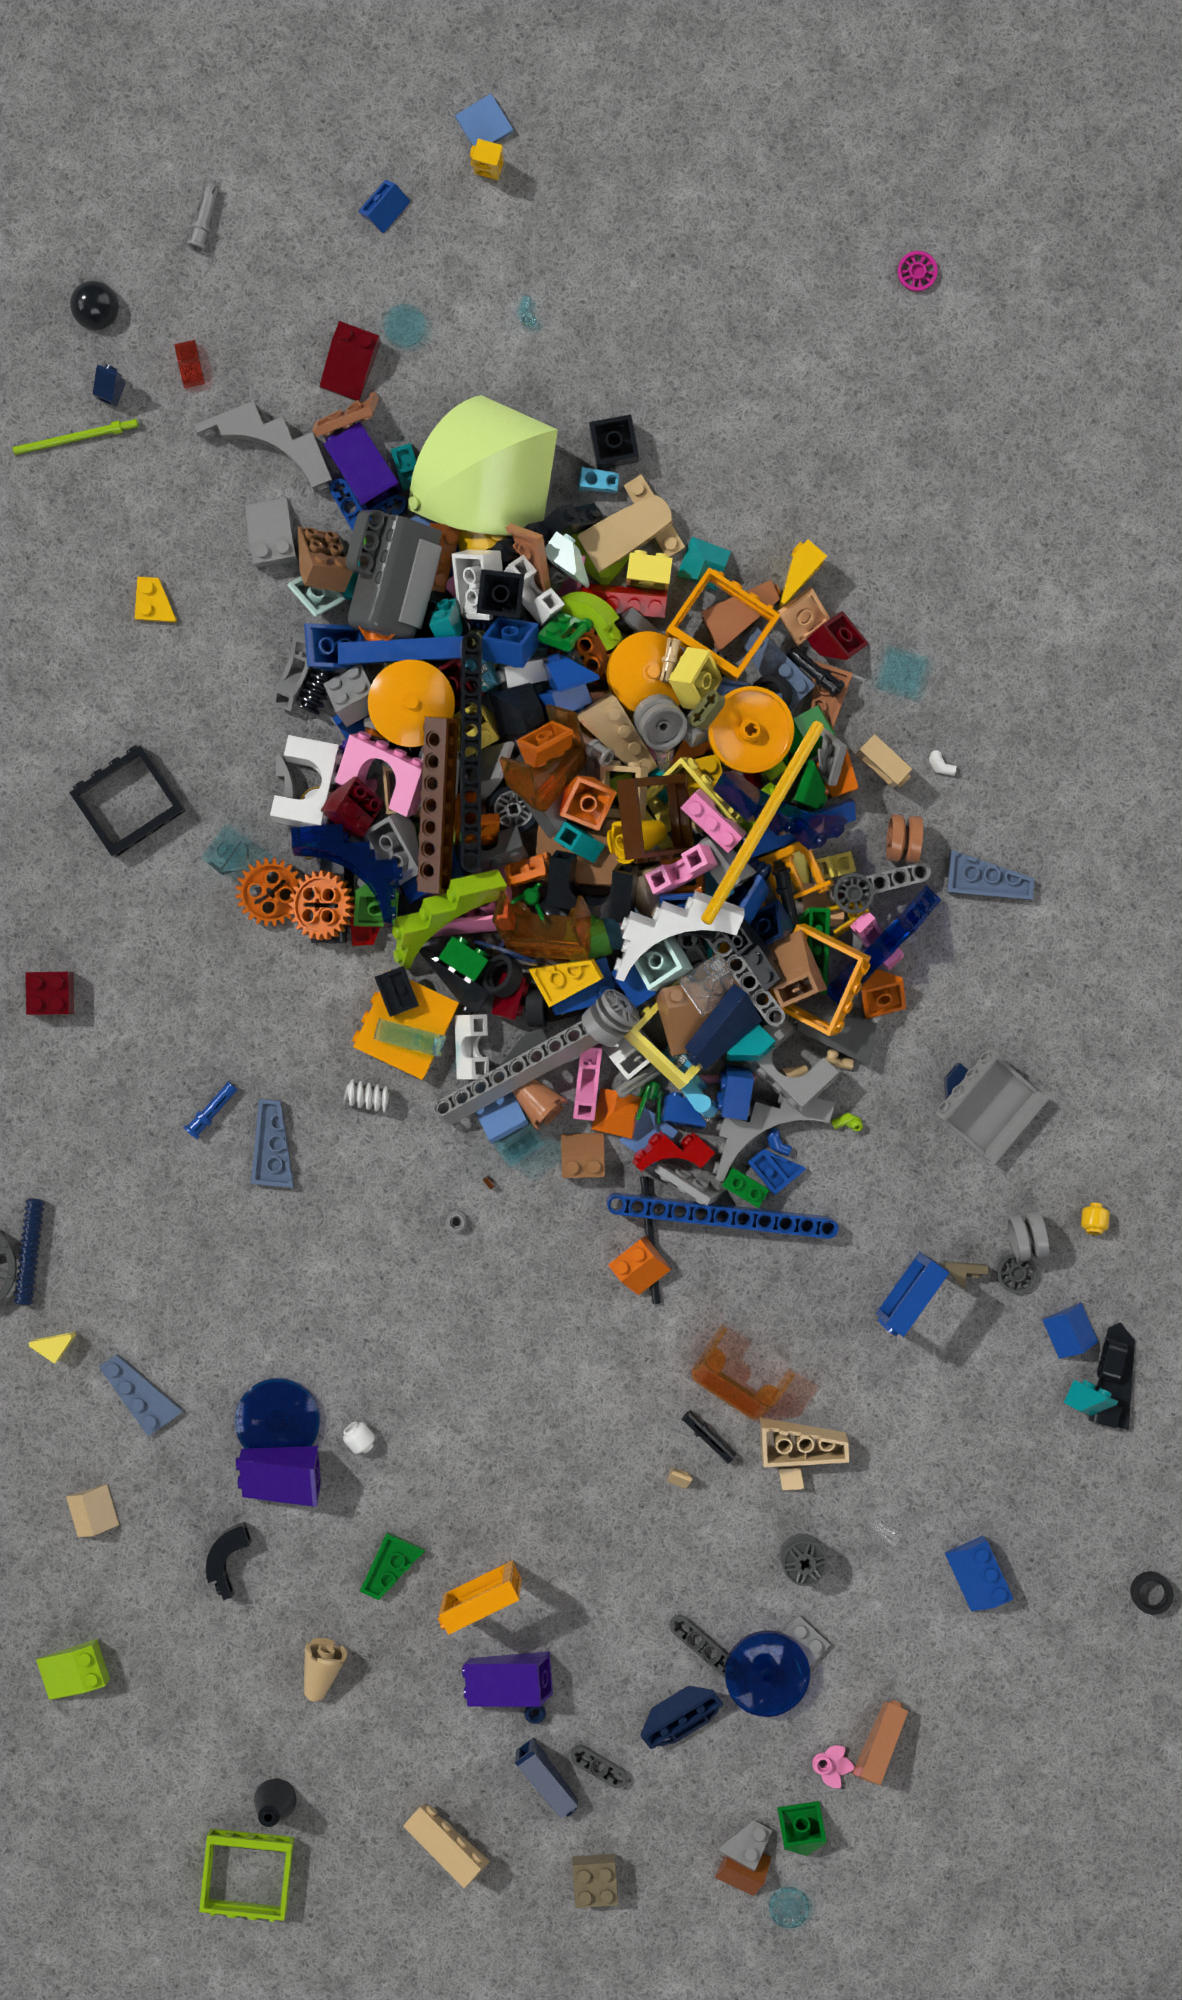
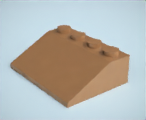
(586, 871)
(679, 1017)

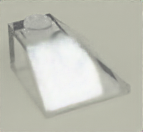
(708, 983)

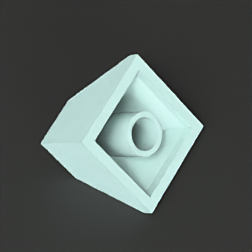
(567, 557)
(315, 599)

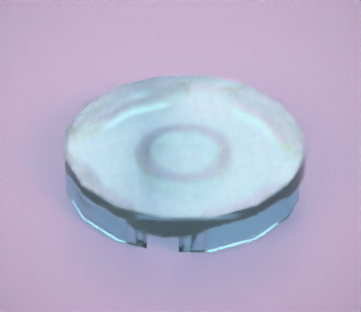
(404, 325)

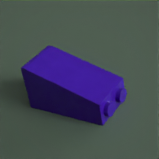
(362, 466)
(280, 1474)
(508, 1680)

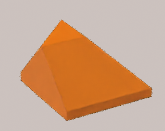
(587, 801)
(882, 994)
(616, 1114)

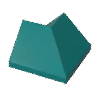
(700, 557)

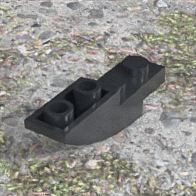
(756, 954)

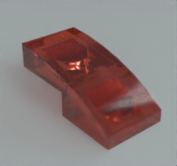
(189, 363)

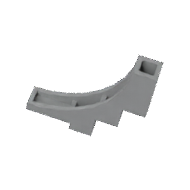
(761, 1118)

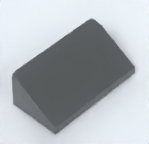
(633, 622)

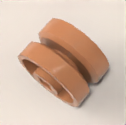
(904, 837)

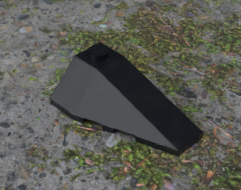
(465, 990)

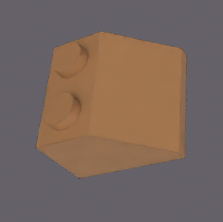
(582, 1155)

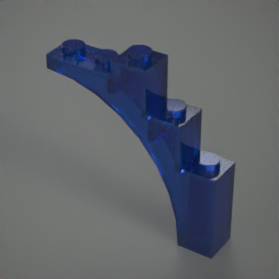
(748, 801)
(333, 844)

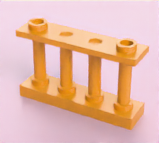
(786, 856)

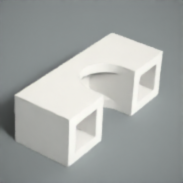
(540, 604)
(467, 1034)

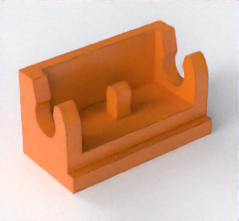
(527, 870)

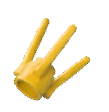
(853, 917)

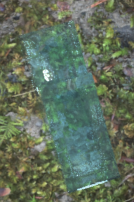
(409, 1037)

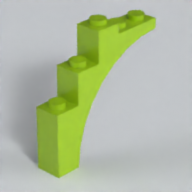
(437, 911)

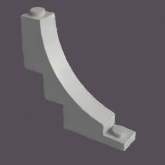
(246, 424)

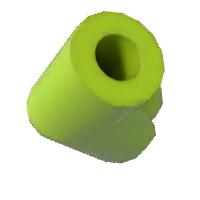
(848, 1120)

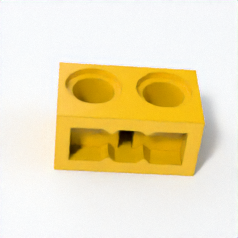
(487, 159)

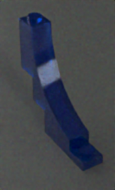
(888, 940)

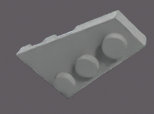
(686, 1184)

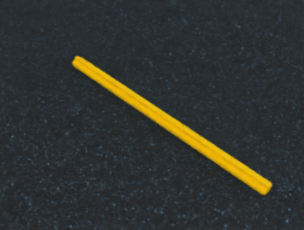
(762, 823)

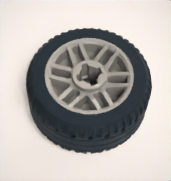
(510, 808)

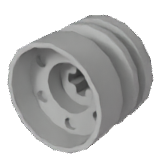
(610, 1018)

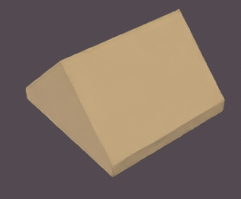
(92, 1511)

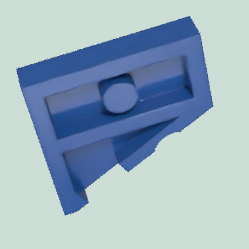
(774, 1170)

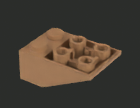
(322, 560)
(799, 970)

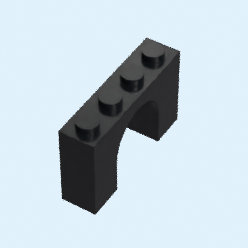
(564, 890)

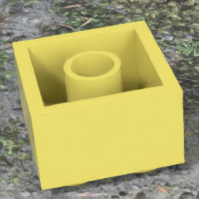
(649, 570)
(694, 677)

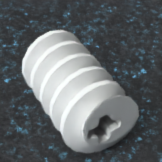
(366, 1095)

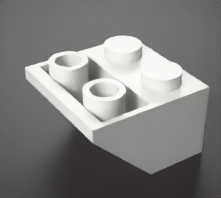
(627, 1057)

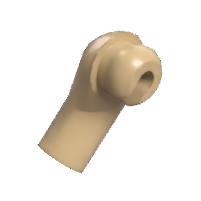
(833, 1059)

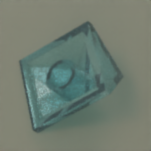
(228, 852)

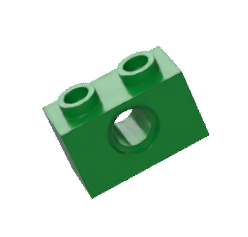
(745, 1187)

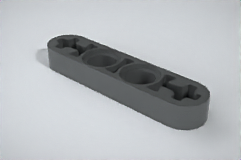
(701, 1647)

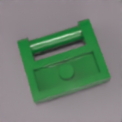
(558, 629)

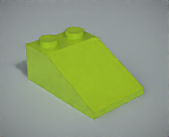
(73, 1670)

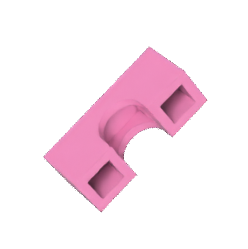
(703, 812)
(672, 876)

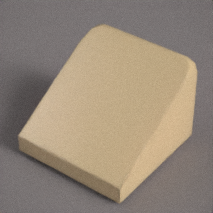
(679, 1477)
(791, 1478)

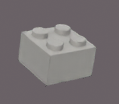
(350, 694)

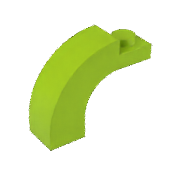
(602, 615)

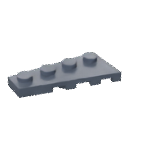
(773, 660)
(271, 1151)

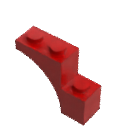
(661, 1147)

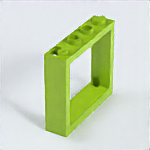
(245, 1840)

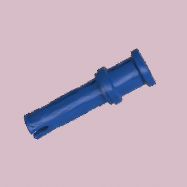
(204, 1117)

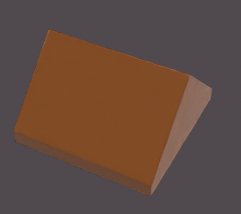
(742, 1877)

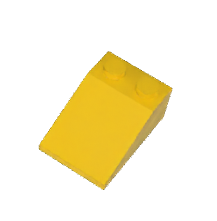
(805, 562)

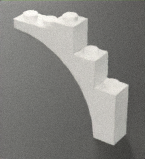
(669, 920)

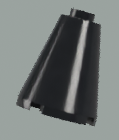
(274, 1801)

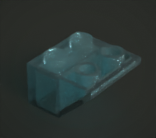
(519, 1144)

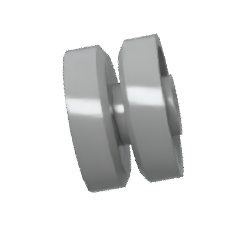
(660, 722)
(1028, 1236)

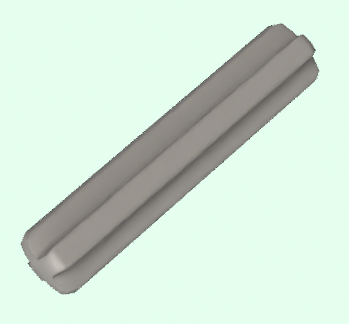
(637, 1081)

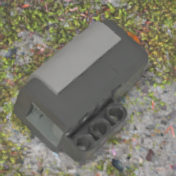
(393, 574)

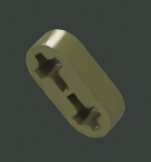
(707, 710)

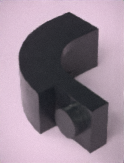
(228, 1542)

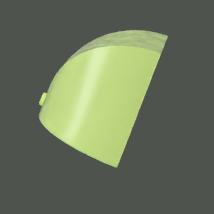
(484, 469)

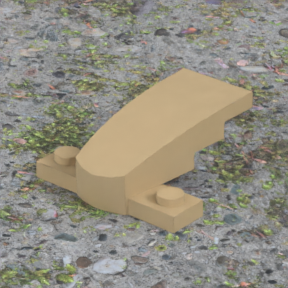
(632, 528)

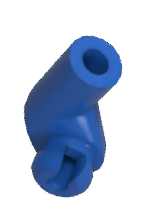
(775, 1142)

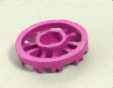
(917, 271)

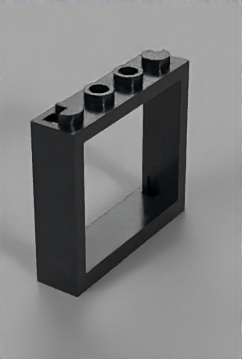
(147, 829)

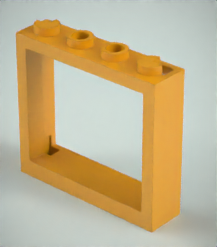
(748, 599)
(852, 988)
(480, 1597)

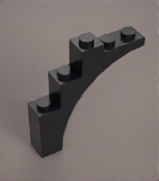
(562, 520)

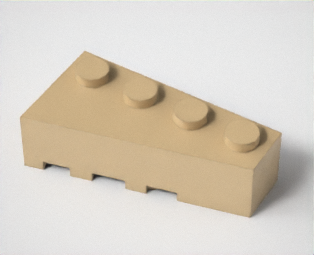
(614, 729)
(800, 1444)
(446, 1845)

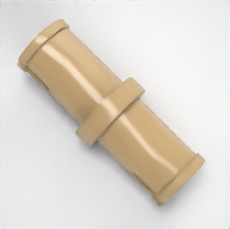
(670, 659)

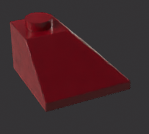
(837, 638)

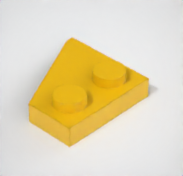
(152, 601)

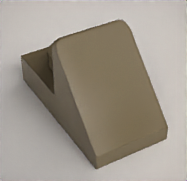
(959, 1270)

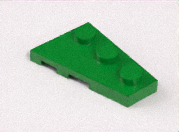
(389, 1564)

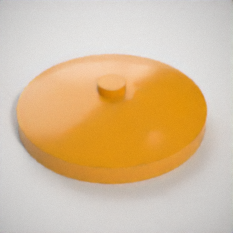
(636, 669)
(404, 697)
(751, 730)

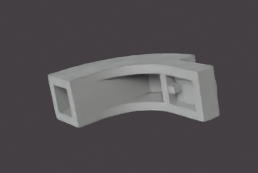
(294, 676)

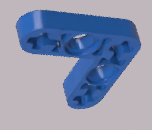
(351, 517)

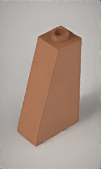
(732, 618)
(880, 1743)

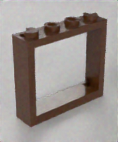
(631, 818)

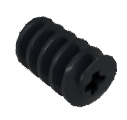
(315, 692)

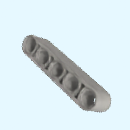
(888, 880)

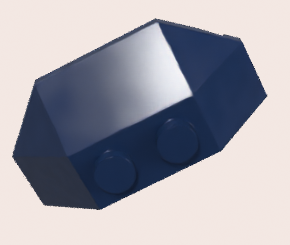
(680, 1716)

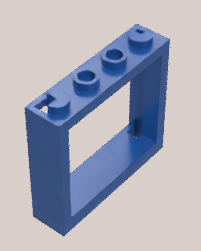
(911, 1295)

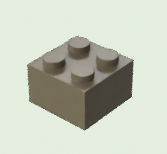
(595, 1880)

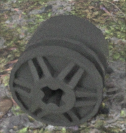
(800, 1548)

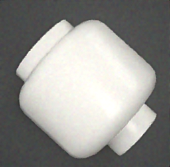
(358, 1437)

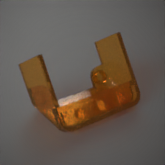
(544, 784)
(553, 938)
(708, 1375)

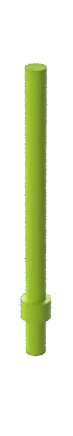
(115, 427)

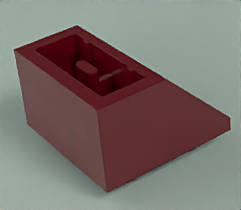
(353, 807)
(510, 1006)

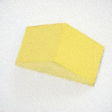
(53, 1346)

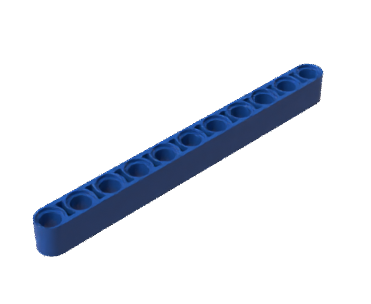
(731, 1220)

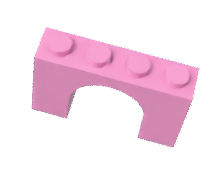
(363, 750)

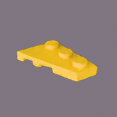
(565, 979)

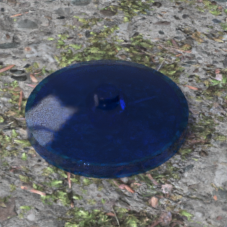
(277, 1415)
(767, 1673)

